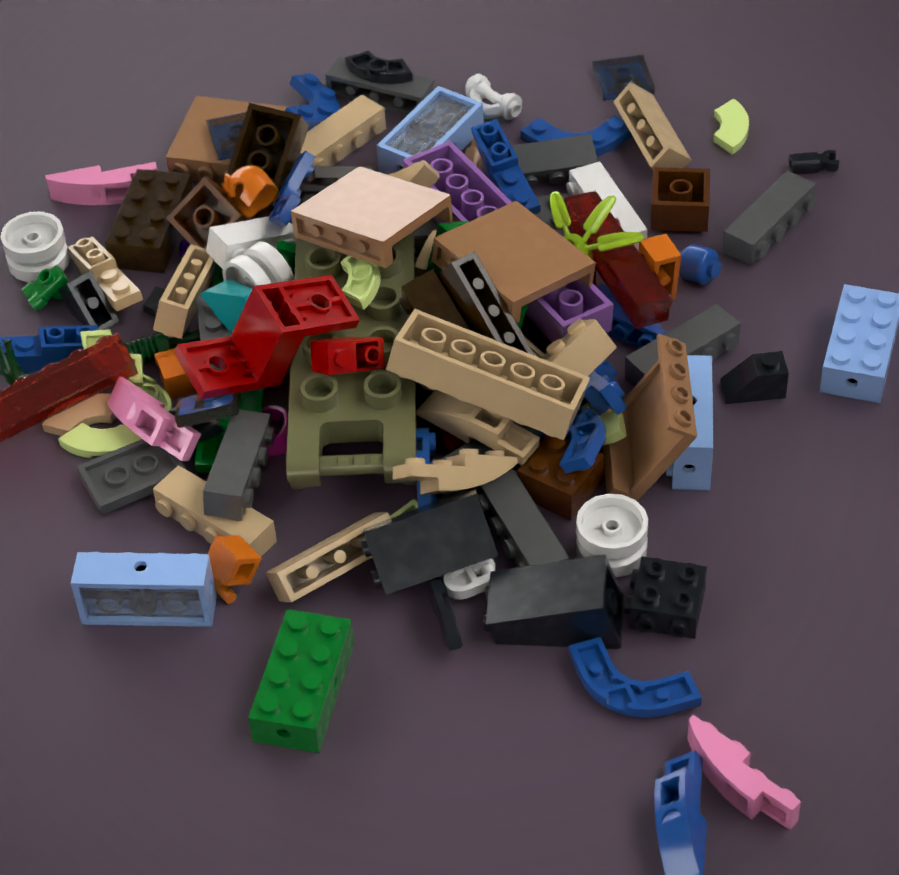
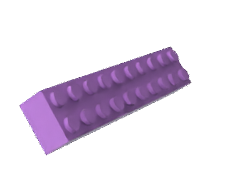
(475, 196)

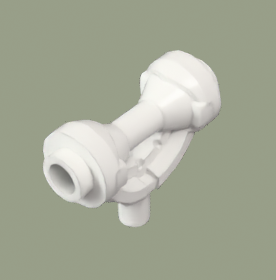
(505, 105)

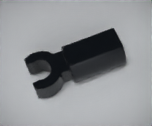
(813, 162)

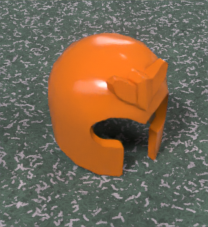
(250, 190)

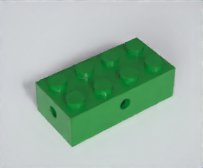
(302, 681)

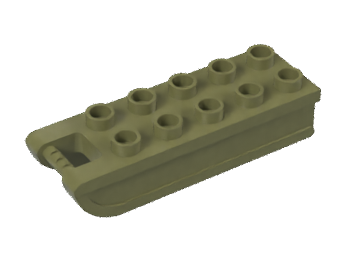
(353, 404)

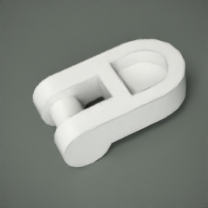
(464, 582)

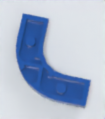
(320, 98)
(605, 137)
(289, 192)
(587, 438)
(425, 446)
(629, 695)

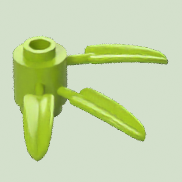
(591, 226)

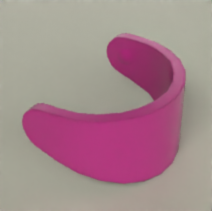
(280, 441)

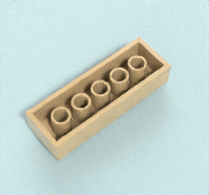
(487, 374)

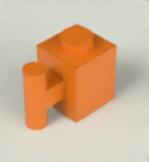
(173, 375)
(232, 564)

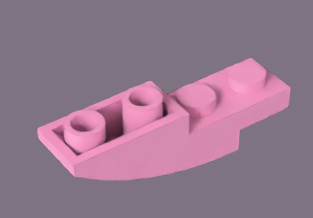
(92, 186)
(150, 420)
(729, 772)

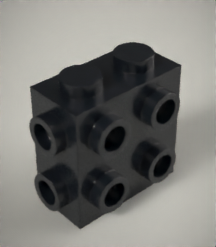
(666, 597)

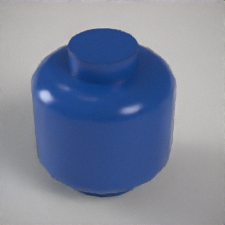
(699, 264)

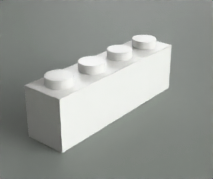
(595, 177)
(234, 238)

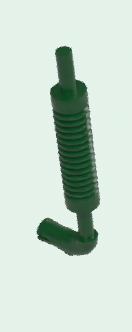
(146, 348)

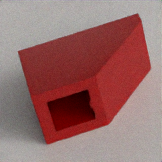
(347, 354)

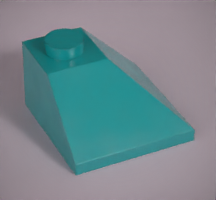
(227, 301)

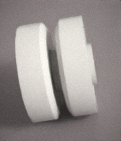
(33, 244)
(258, 266)
(613, 528)

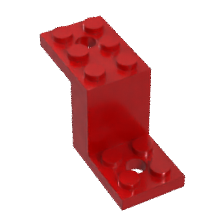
(266, 336)

